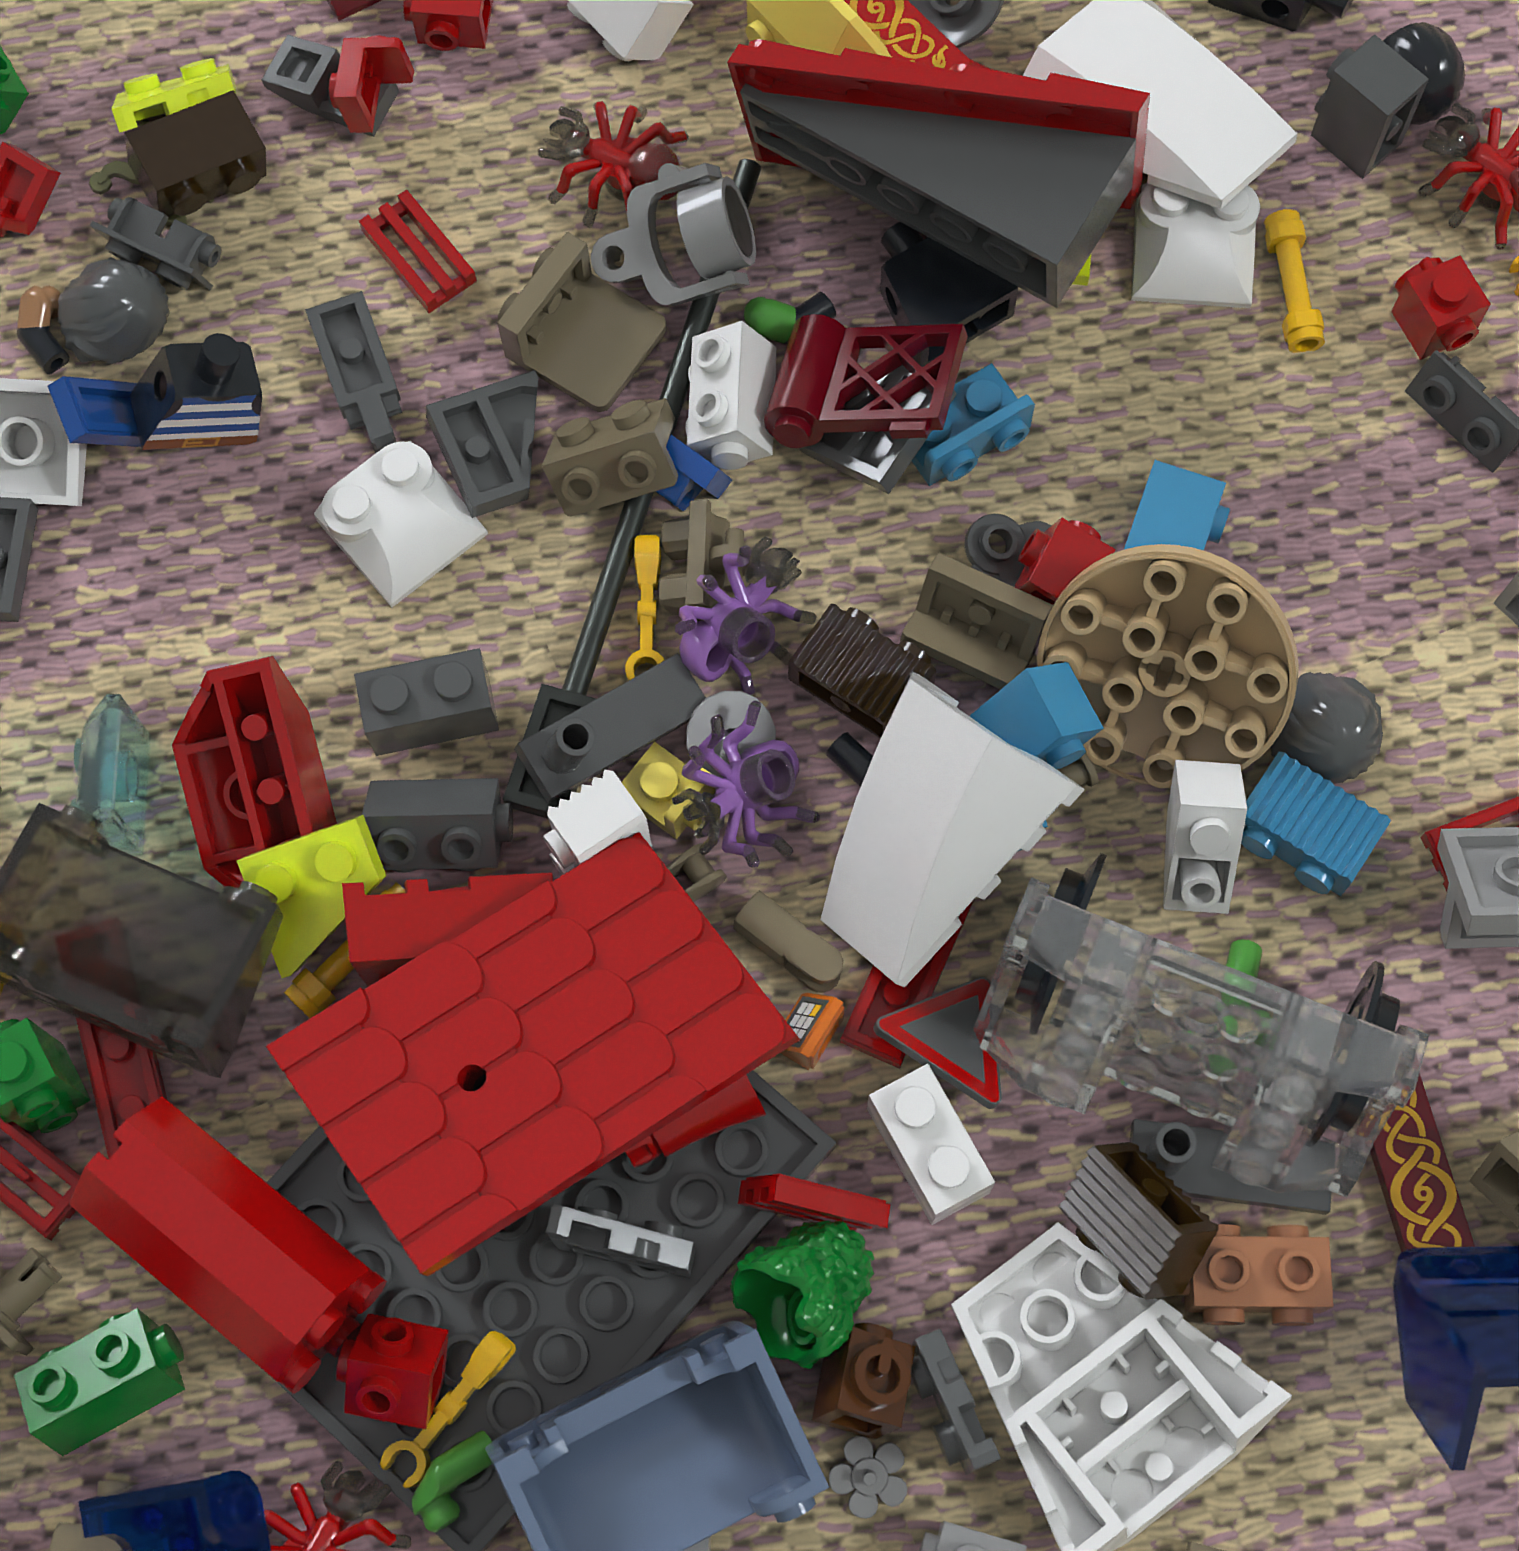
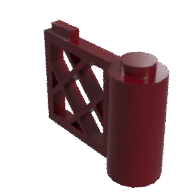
(819, 380)

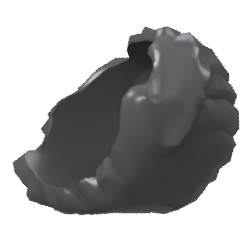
(112, 311)
(1332, 727)

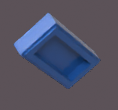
(96, 411)

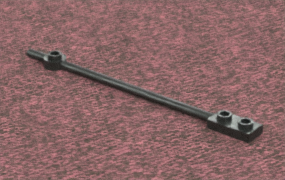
(557, 703)

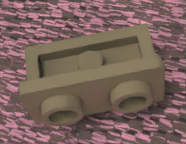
(611, 457)
(976, 622)

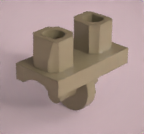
(703, 542)

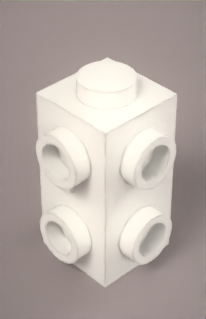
(730, 394)

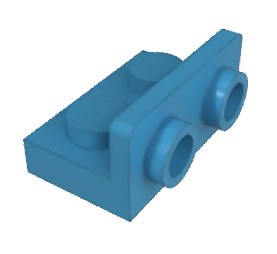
(977, 421)

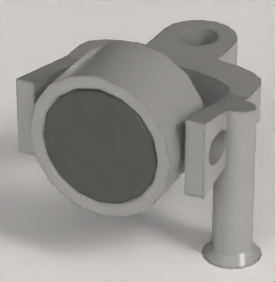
(712, 228)

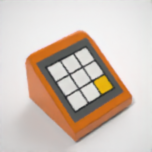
(815, 1022)

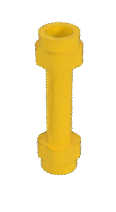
(1302, 324)
(313, 990)

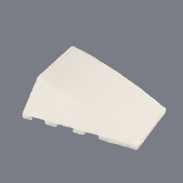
(1204, 122)
(933, 829)
(1106, 1391)

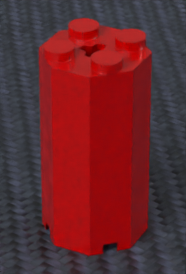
(227, 1243)

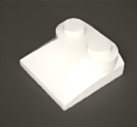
(1194, 249)
(35, 449)
(398, 520)

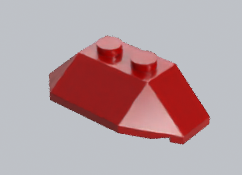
(249, 766)

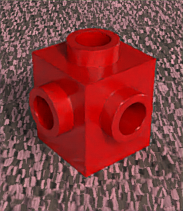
(393, 1370)

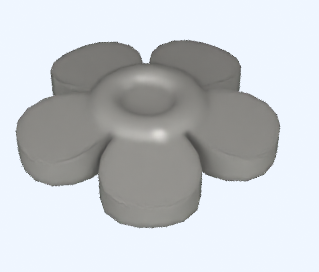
(869, 1476)

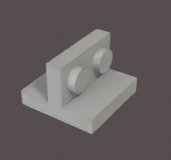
(1482, 887)

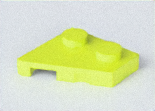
(150, 97)
(308, 884)

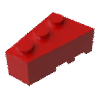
(398, 927)

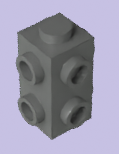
(438, 823)

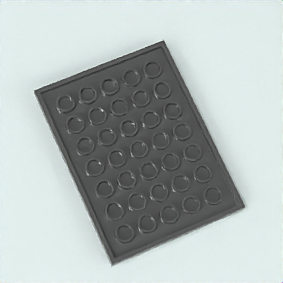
(565, 1311)

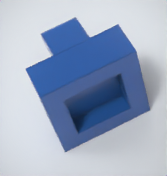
(693, 475)

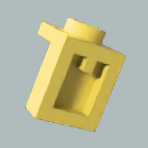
(654, 784)

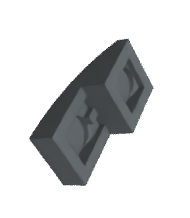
(303, 75)

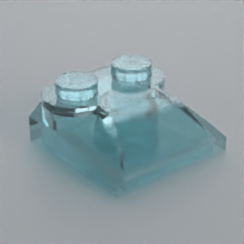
(114, 773)

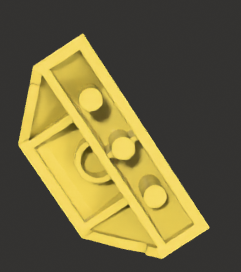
(811, 25)

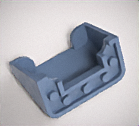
(662, 1452)

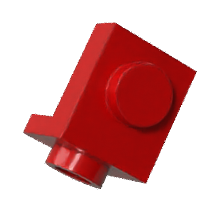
(361, 71)
(23, 189)

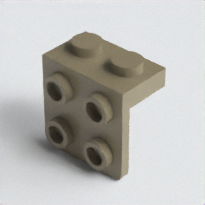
(578, 327)

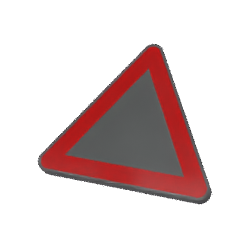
(939, 1034)

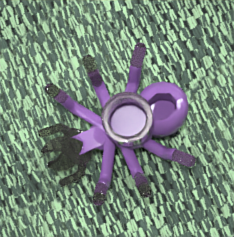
(736, 626)
(748, 785)

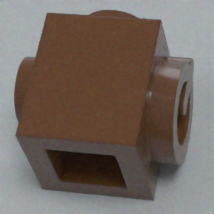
(865, 1383)

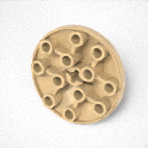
(1175, 658)

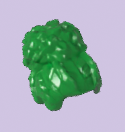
(805, 1290)

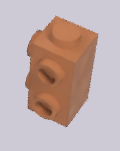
(1268, 1274)

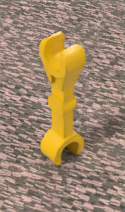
(648, 569)
(484, 1364)

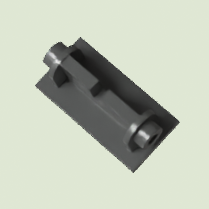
(136, 235)
(1461, 407)

